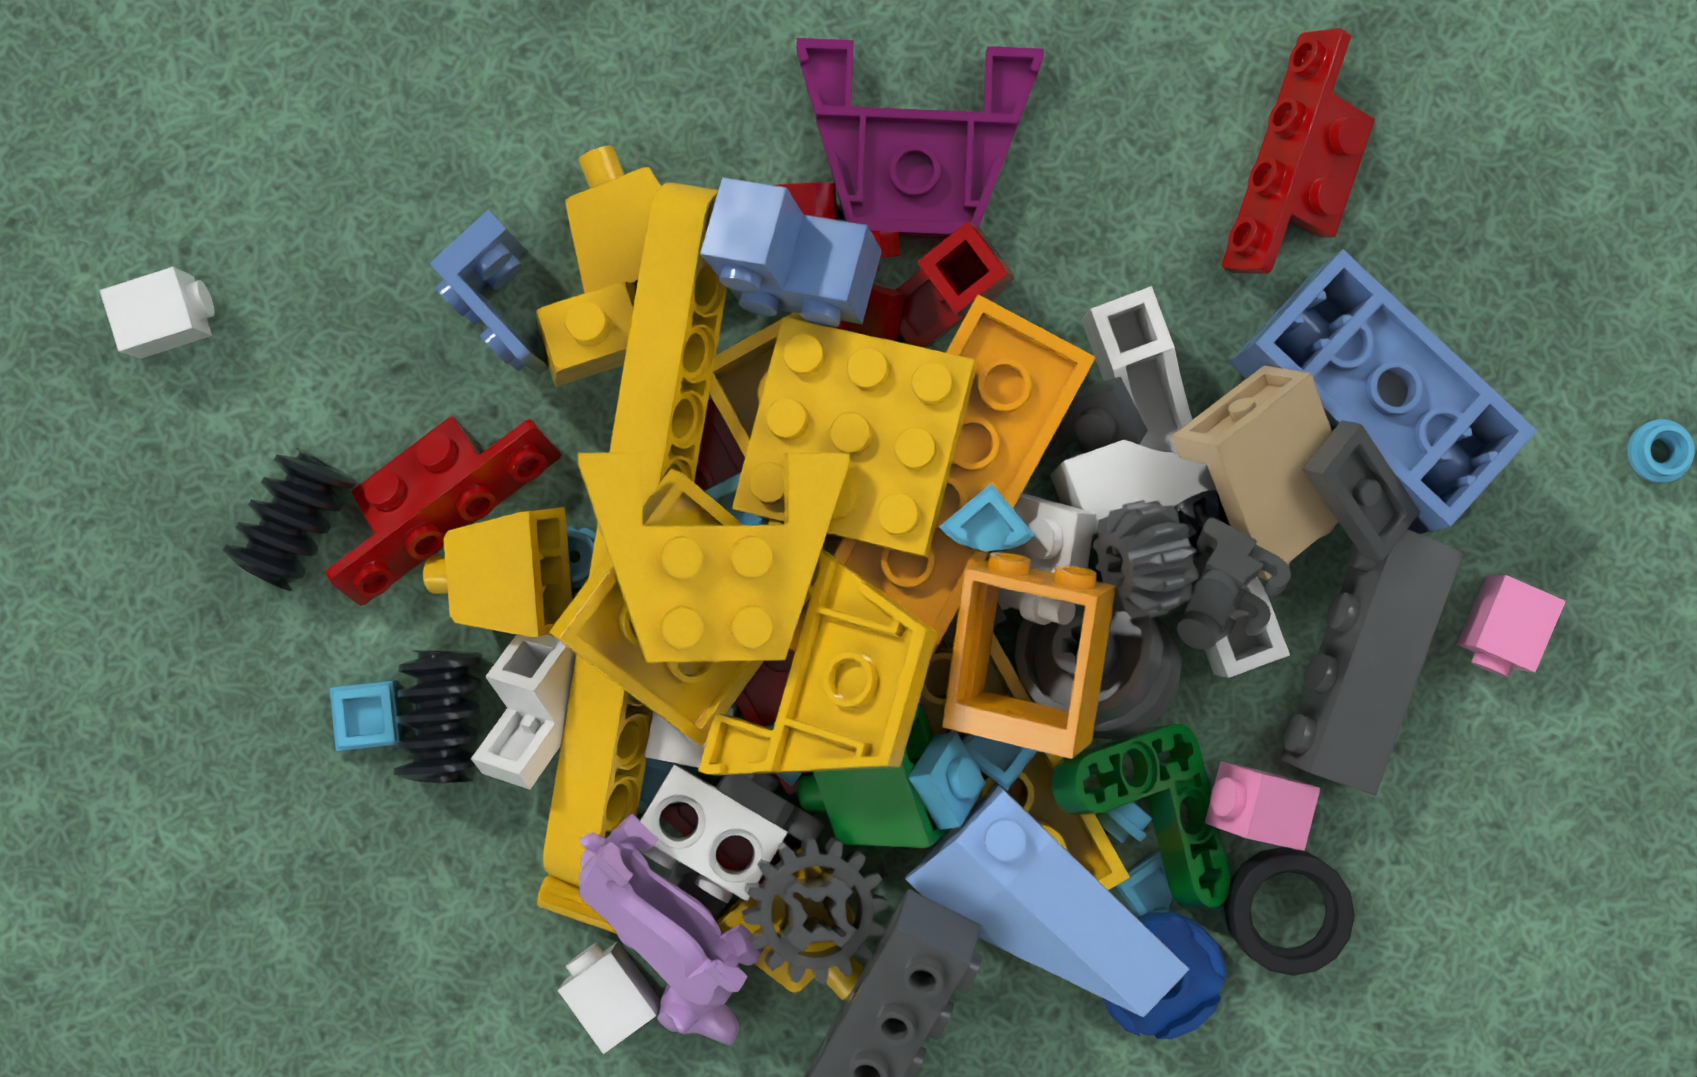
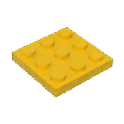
(865, 397)
(603, 635)

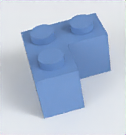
(786, 259)

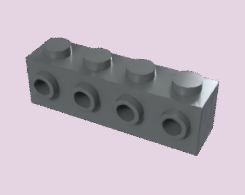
(1370, 661)
(901, 994)

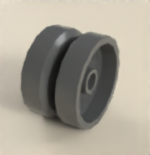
(1137, 674)

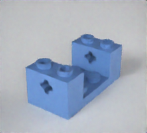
(1349, 331)

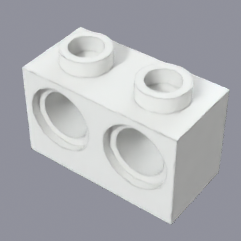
(717, 819)

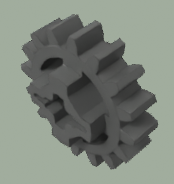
(833, 888)

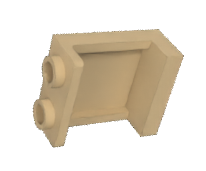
(1256, 453)

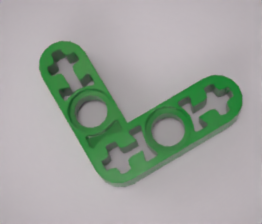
(1194, 876)

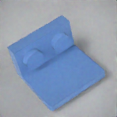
(483, 258)

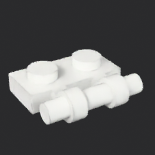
(1060, 539)

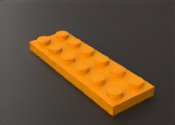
(1011, 415)

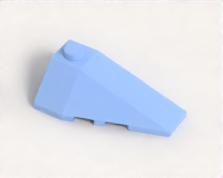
(1045, 905)

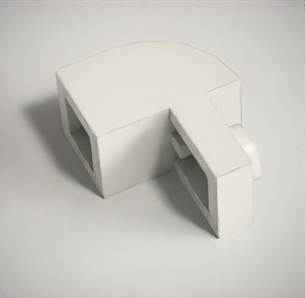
(535, 686)

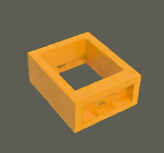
(1011, 719)

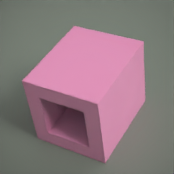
(1510, 625)
(1262, 806)

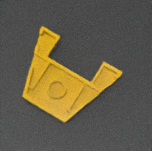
(714, 587)
(846, 690)

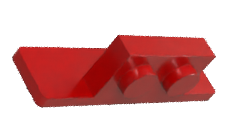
(1305, 157)
(431, 490)

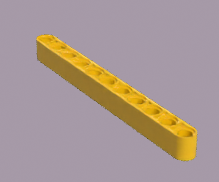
(663, 418)

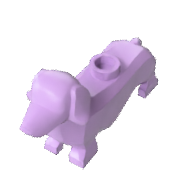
(668, 931)

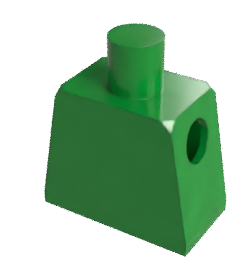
(876, 803)

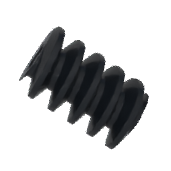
(289, 518)
(438, 716)

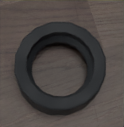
(1337, 920)

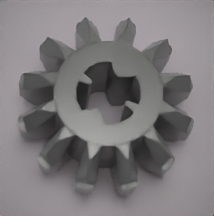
(1146, 558)

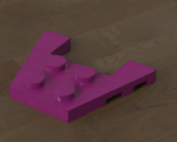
(915, 165)

